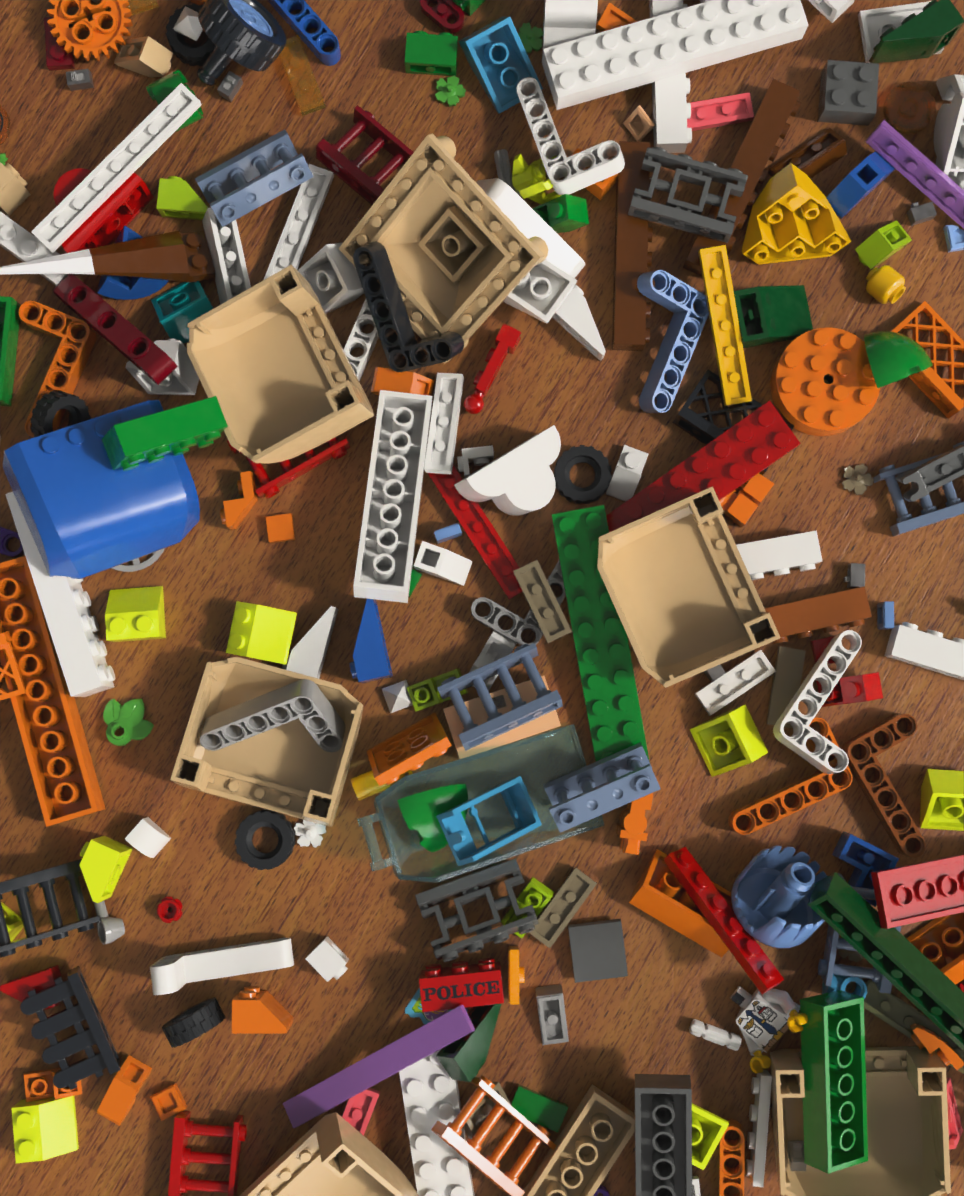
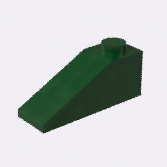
(468, 1054)

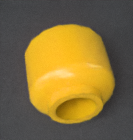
(885, 284)

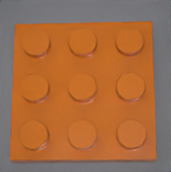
(408, 749)

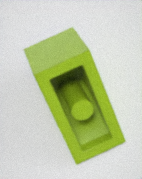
(179, 200)
(882, 244)

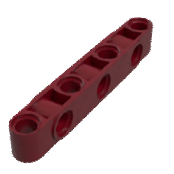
(115, 329)

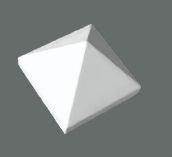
(189, 24)
(397, 696)

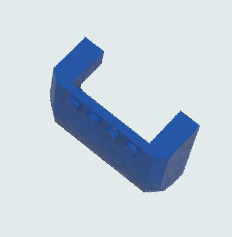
(94, 515)

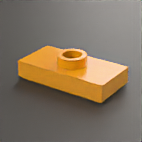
(515, 975)

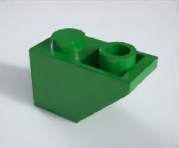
(564, 213)

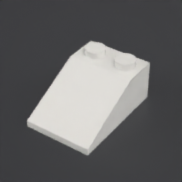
(541, 291)

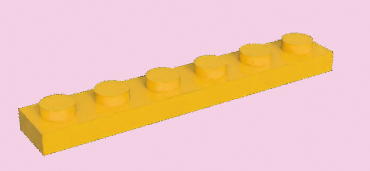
(725, 325)

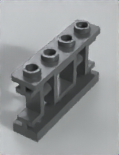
(683, 214)
(469, 888)

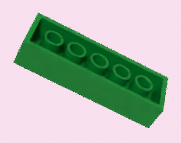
(834, 1081)

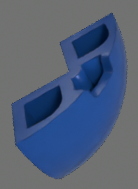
(125, 286)

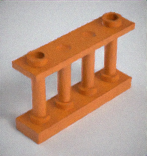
(470, 1149)

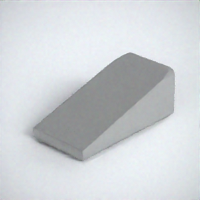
(552, 1014)

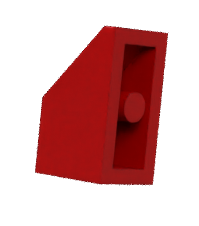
(39, 980)

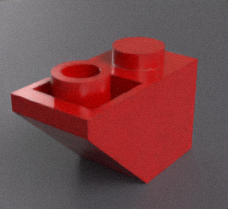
(854, 689)

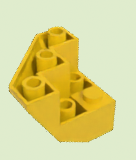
(792, 221)

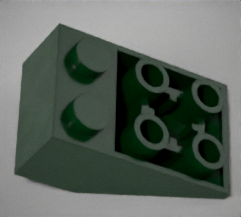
(919, 34)
(772, 314)

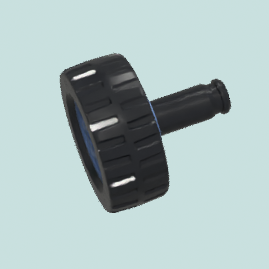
(241, 33)

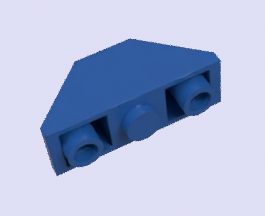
(859, 183)

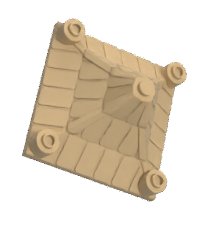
(446, 243)

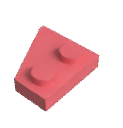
(954, 1122)

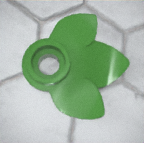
(128, 718)

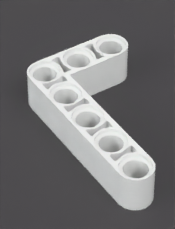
(551, 146)
(532, 225)
(361, 340)
(814, 701)
(176, 970)

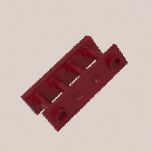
(349, 170)

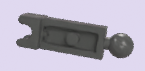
(933, 473)

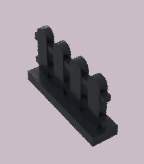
(83, 1039)

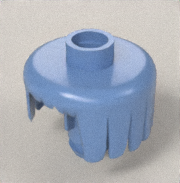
(774, 896)

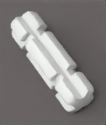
(715, 1035)

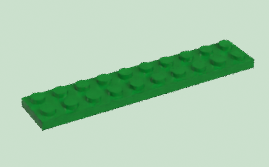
(598, 635)

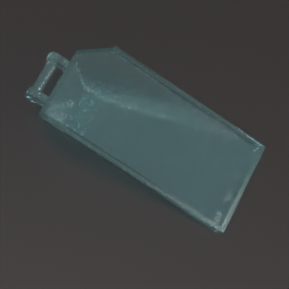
(534, 759)

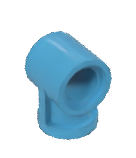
(839, 983)

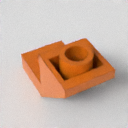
(404, 382)
(237, 509)
(123, 1090)

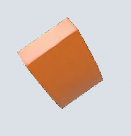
(925, 1038)
(40, 1086)

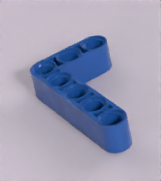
(303, 22)

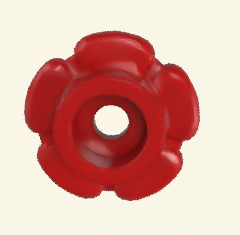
(164, 914)

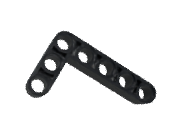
(396, 317)

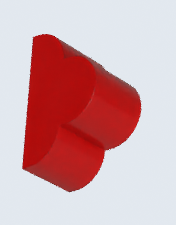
(110, 217)

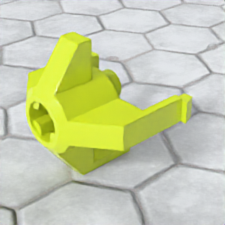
(531, 180)

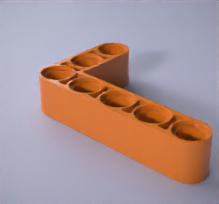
(69, 344)
(799, 789)
(732, 1149)

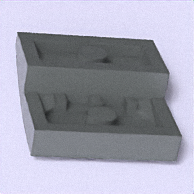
(597, 950)

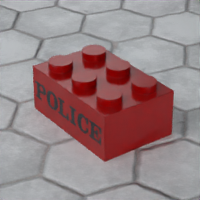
(461, 985)

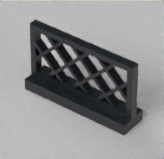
(704, 429)

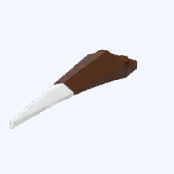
(160, 256)

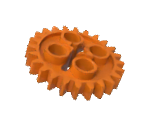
(99, 39)

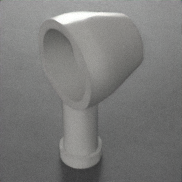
(108, 928)

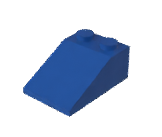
(370, 650)

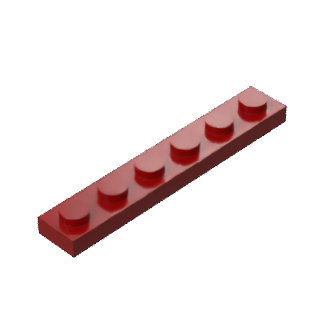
(479, 532)
(723, 920)

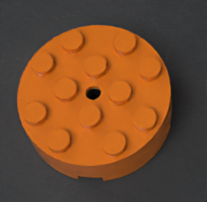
(824, 382)

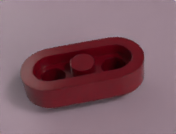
(442, 13)

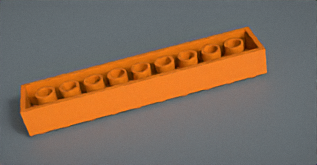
(46, 712)

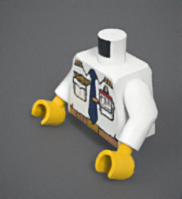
(764, 1020)

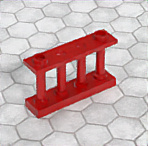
(271, 488)
(182, 1156)

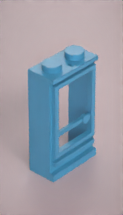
(457, 833)

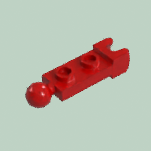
(506, 342)

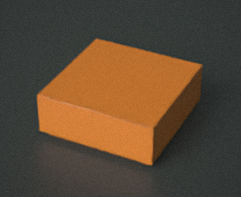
(280, 528)
(168, 1101)

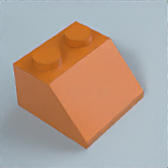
(259, 1013)

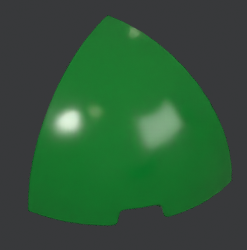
(894, 356)
(422, 809)

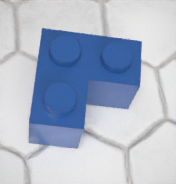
(865, 859)

